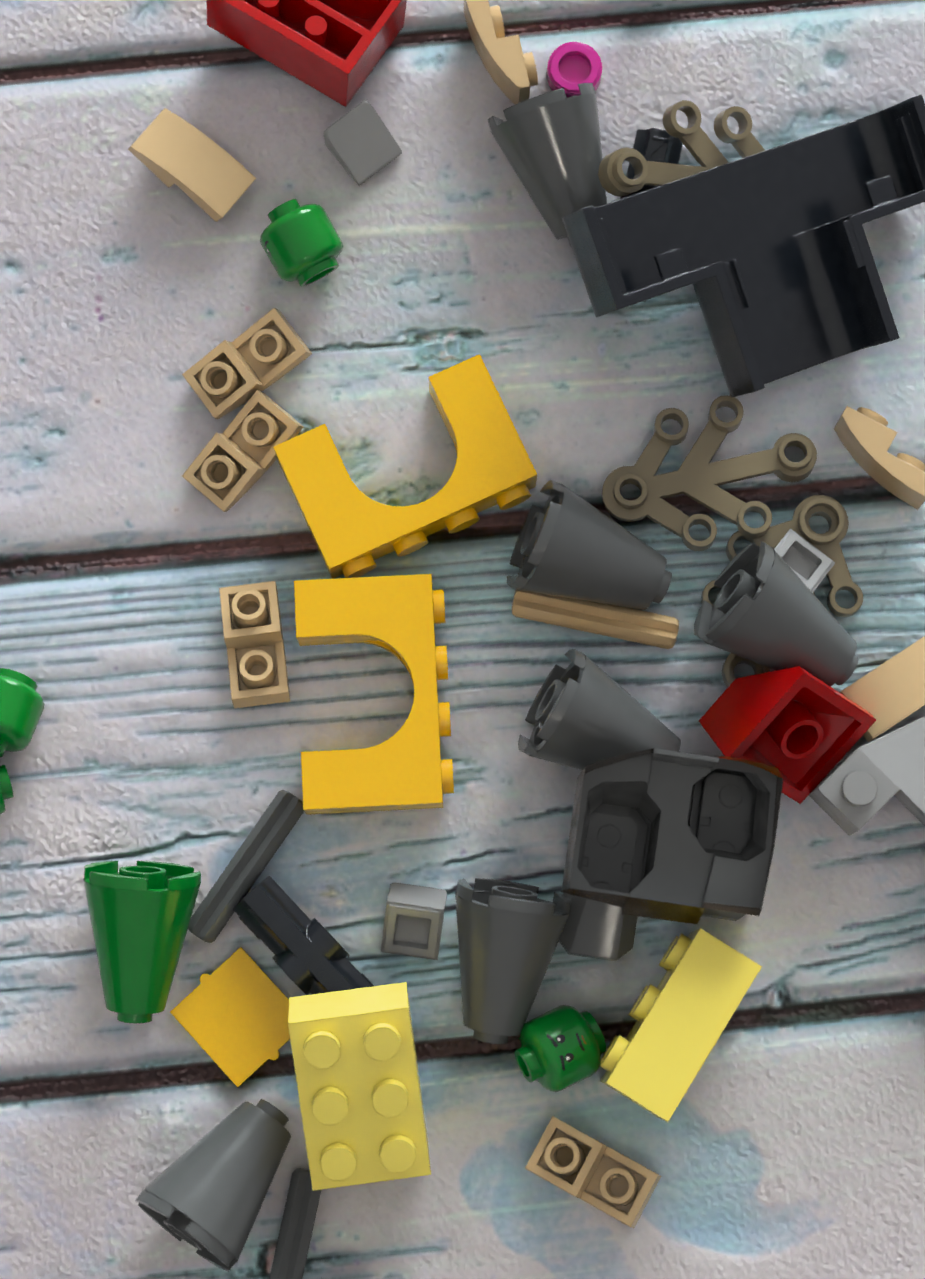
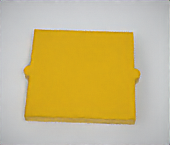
(236, 1016)

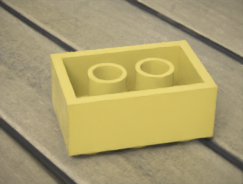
(678, 1022)
(359, 1086)

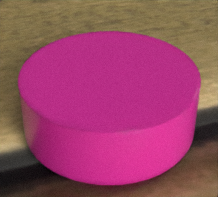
(573, 65)

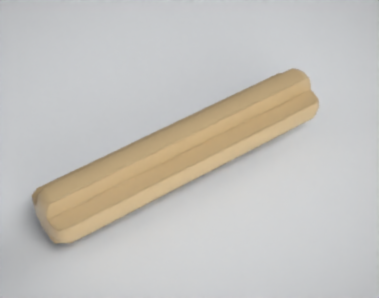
(598, 618)

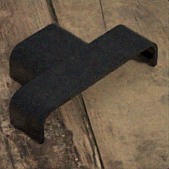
(766, 245)

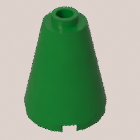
(139, 931)

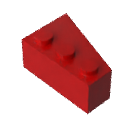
(316, 41)

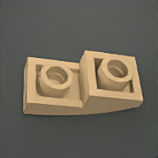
(500, 55)
(193, 162)
(248, 364)
(868, 440)
(242, 452)
(254, 644)
(892, 689)
(593, 1172)

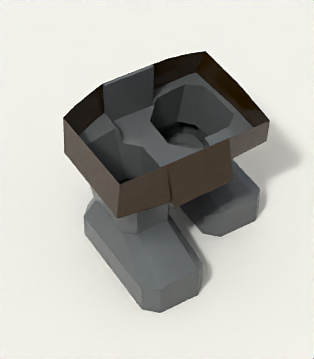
(666, 843)

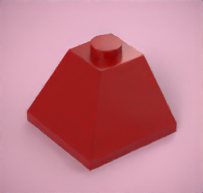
(787, 723)

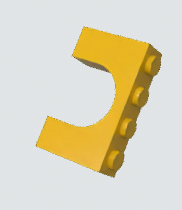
(358, 530)
(400, 618)

